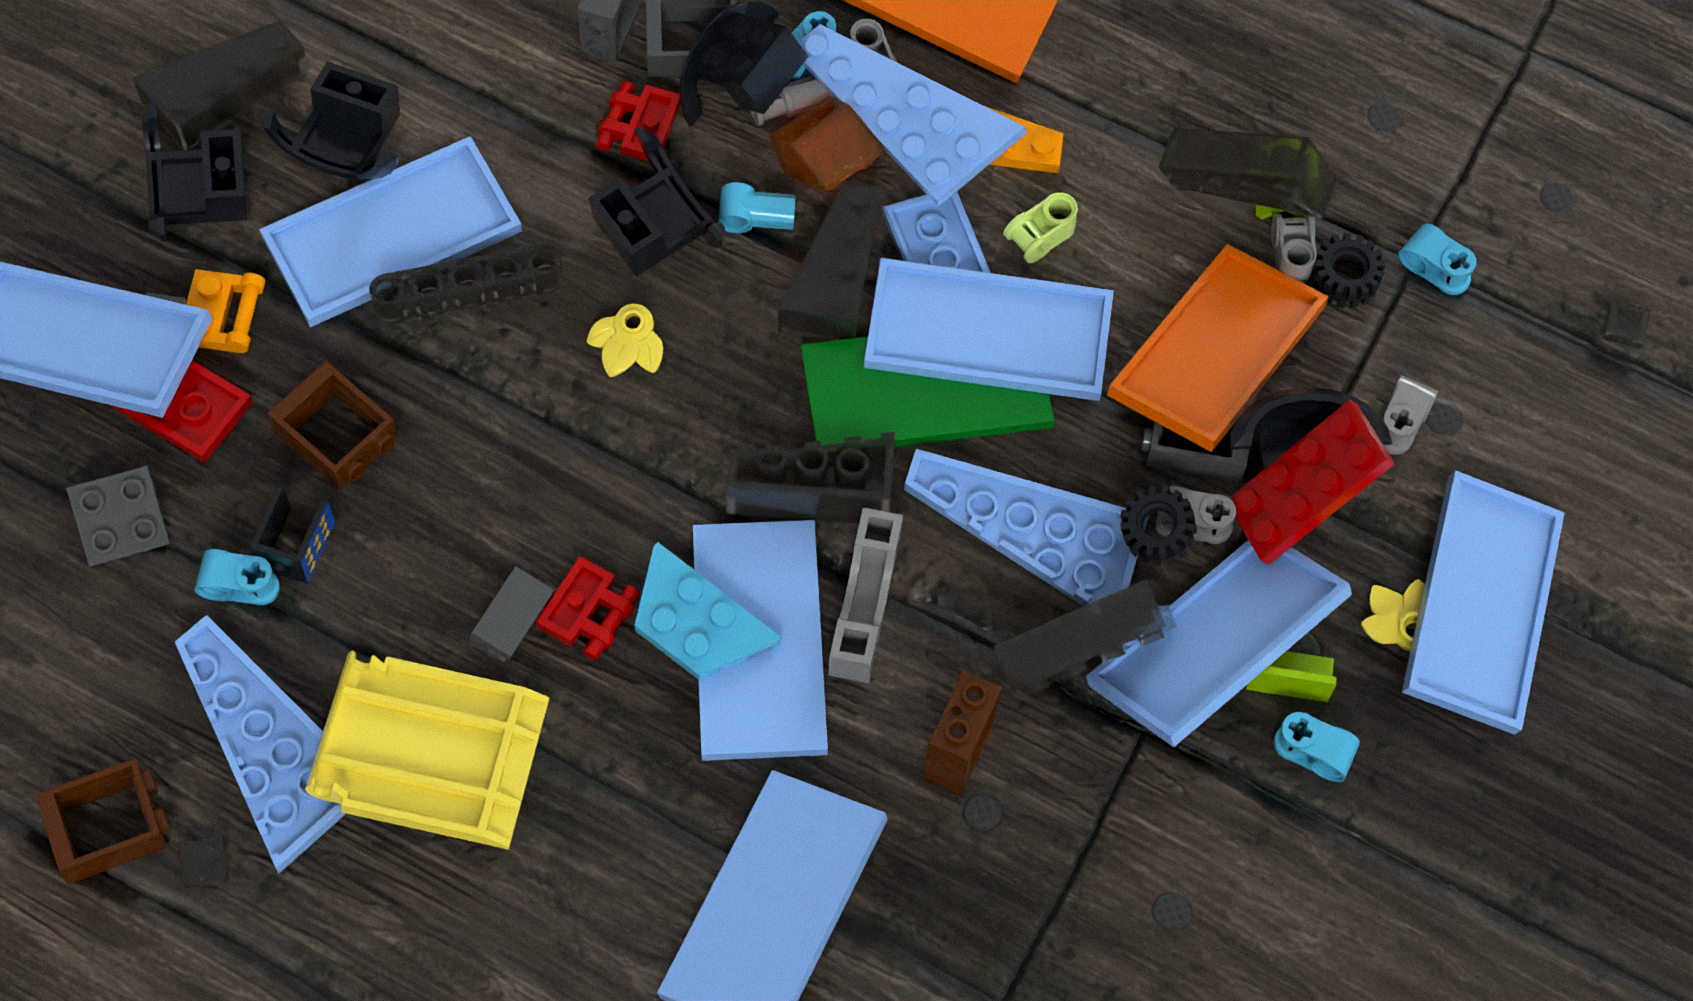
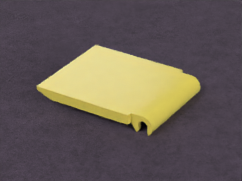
(428, 749)

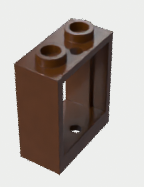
(312, 396)
(963, 732)
(91, 788)

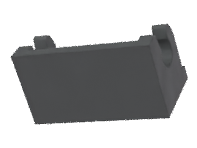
(510, 615)

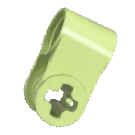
(1038, 231)

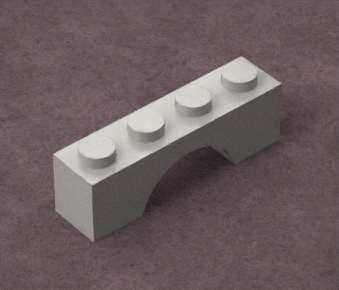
(865, 595)

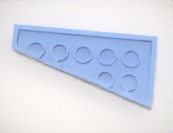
(921, 124)
(1046, 530)
(264, 740)

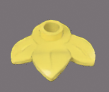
(626, 345)
(1393, 614)

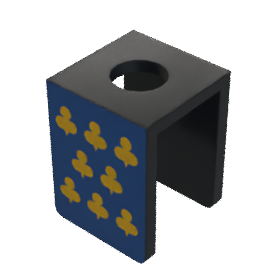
(299, 566)

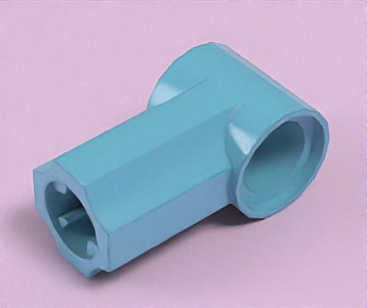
(744, 208)

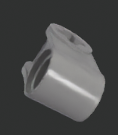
(1294, 242)
(1406, 412)
(1204, 510)

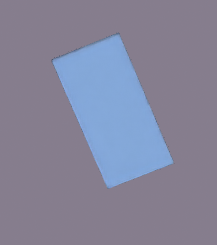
(394, 223)
(989, 329)
(95, 339)
(1484, 603)
(1223, 639)
(777, 695)
(775, 896)

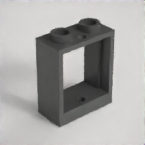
(606, 26)
(671, 63)
(1192, 462)

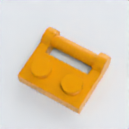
(215, 293)

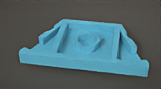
(696, 619)

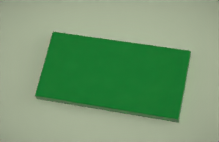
(919, 409)

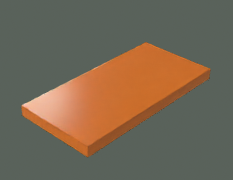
(985, 32)
(1218, 347)

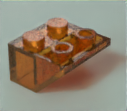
(826, 145)

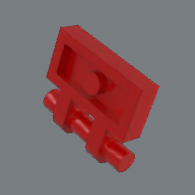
(652, 111)
(577, 601)

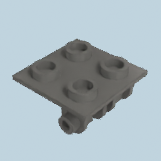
(118, 515)

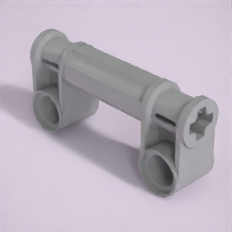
(807, 92)

